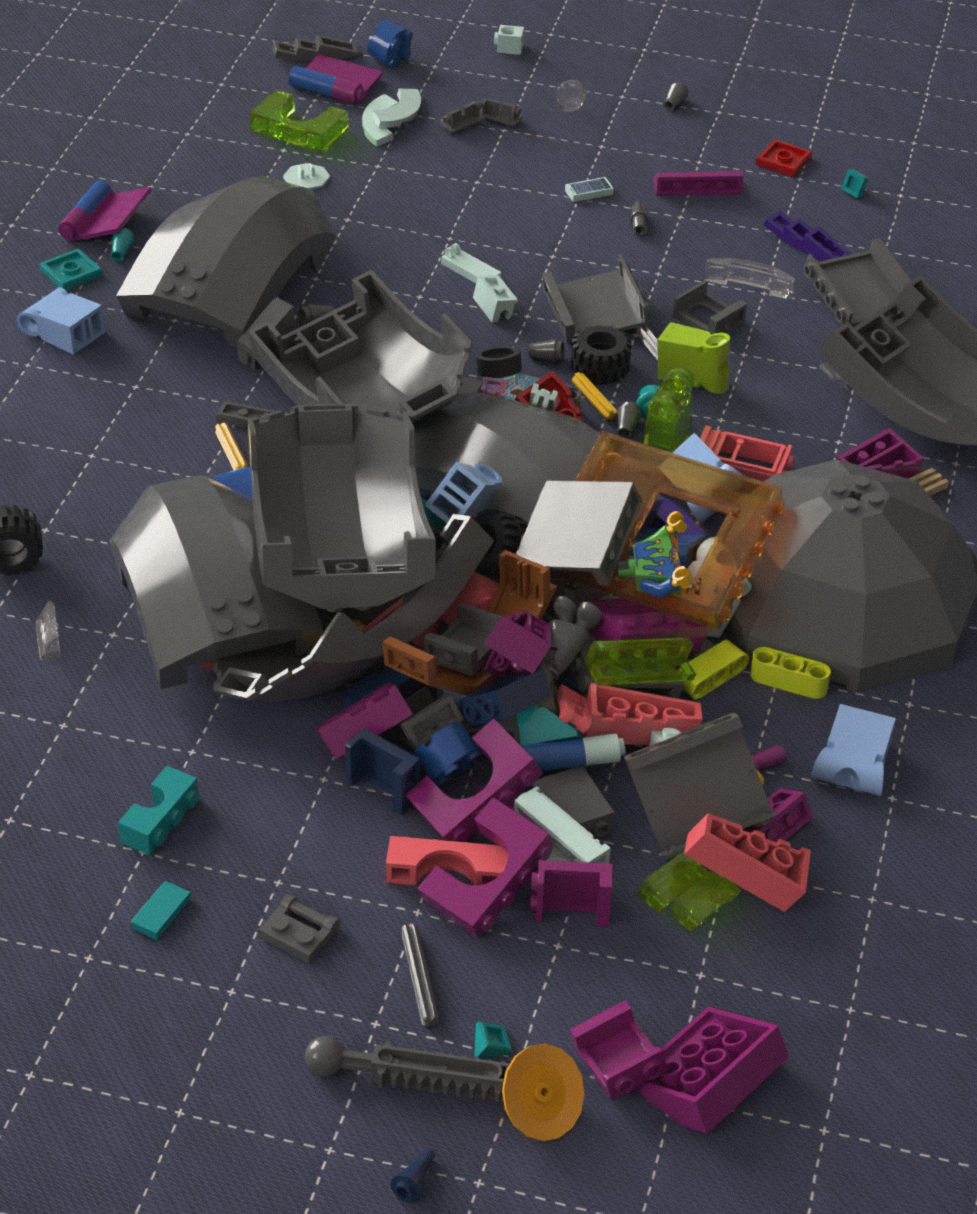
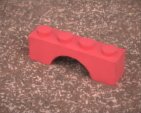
(415, 857)

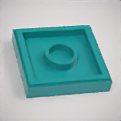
(71, 269)

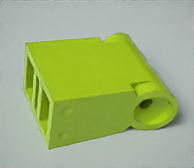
(698, 352)

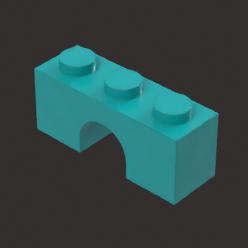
(148, 827)

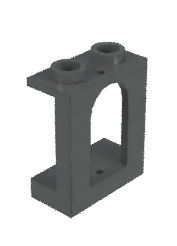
(725, 317)
(426, 716)

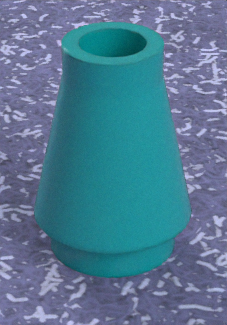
(121, 244)

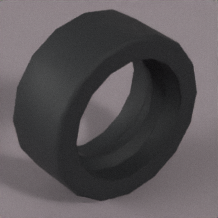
(498, 362)

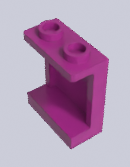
(572, 888)
(617, 1051)

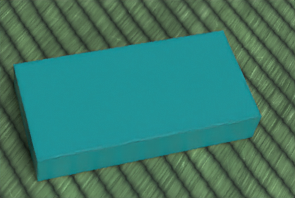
(160, 910)

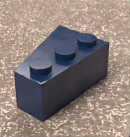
(404, 683)

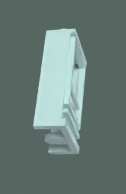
(575, 840)

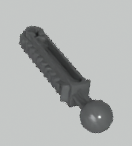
(411, 1068)

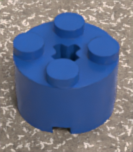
(390, 43)
(448, 753)

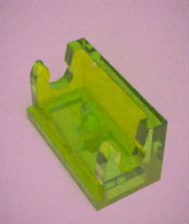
(671, 881)
(703, 900)

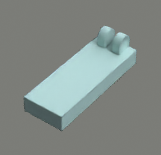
(466, 264)
(543, 398)

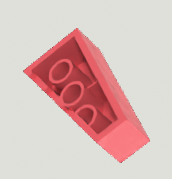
(637, 713)
(750, 860)

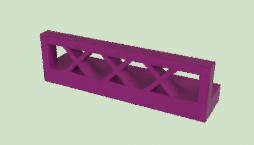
(698, 183)
(789, 816)

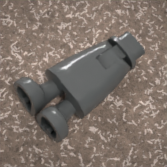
(567, 636)

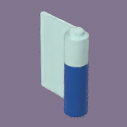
(577, 751)

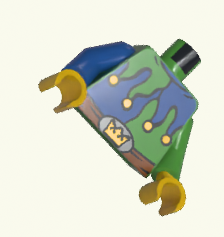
(658, 561)

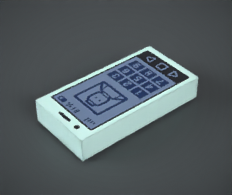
(589, 189)

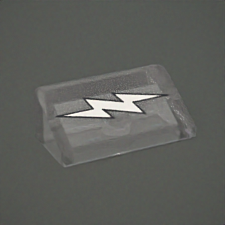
(47, 633)

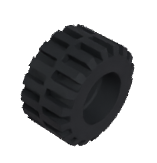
(601, 353)
(505, 531)
(25, 540)

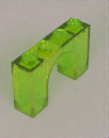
(316, 134)

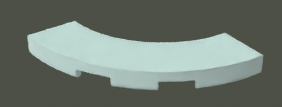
(403, 111)
(374, 134)

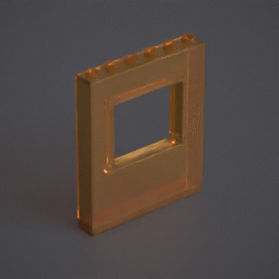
(746, 501)

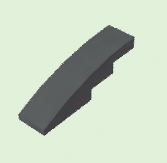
(307, 50)

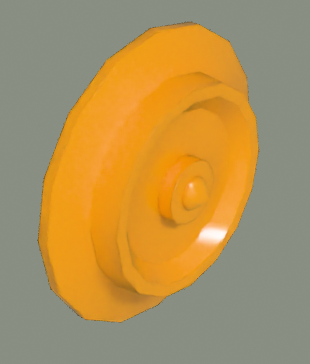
(543, 1092)

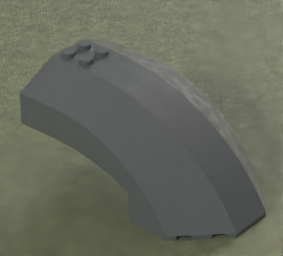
(228, 255)
(367, 356)
(913, 364)
(513, 439)
(338, 506)
(200, 580)
(344, 649)

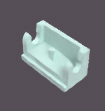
(494, 297)

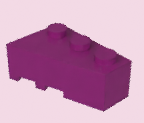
(887, 454)
(521, 639)
(375, 712)

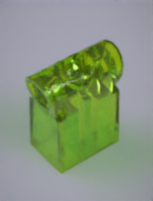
(670, 411)

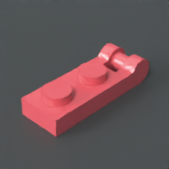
(573, 708)

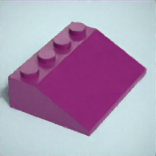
(633, 621)
(714, 1067)

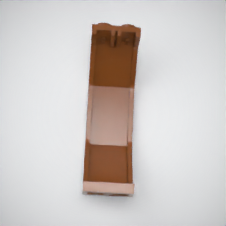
(521, 588)

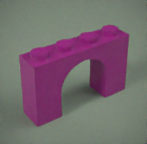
(511, 775)
(479, 905)

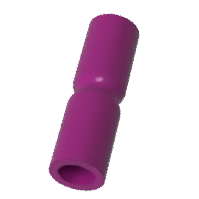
(769, 757)

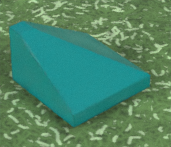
(491, 1041)

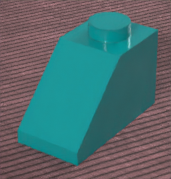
(542, 726)

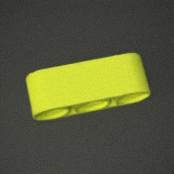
(715, 668)
(790, 672)

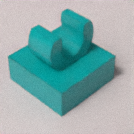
(855, 183)

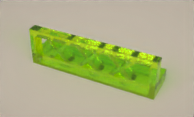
(637, 656)

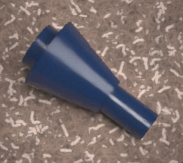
(410, 1181)

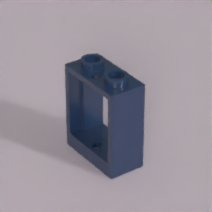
(506, 697)

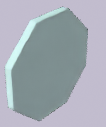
(307, 175)

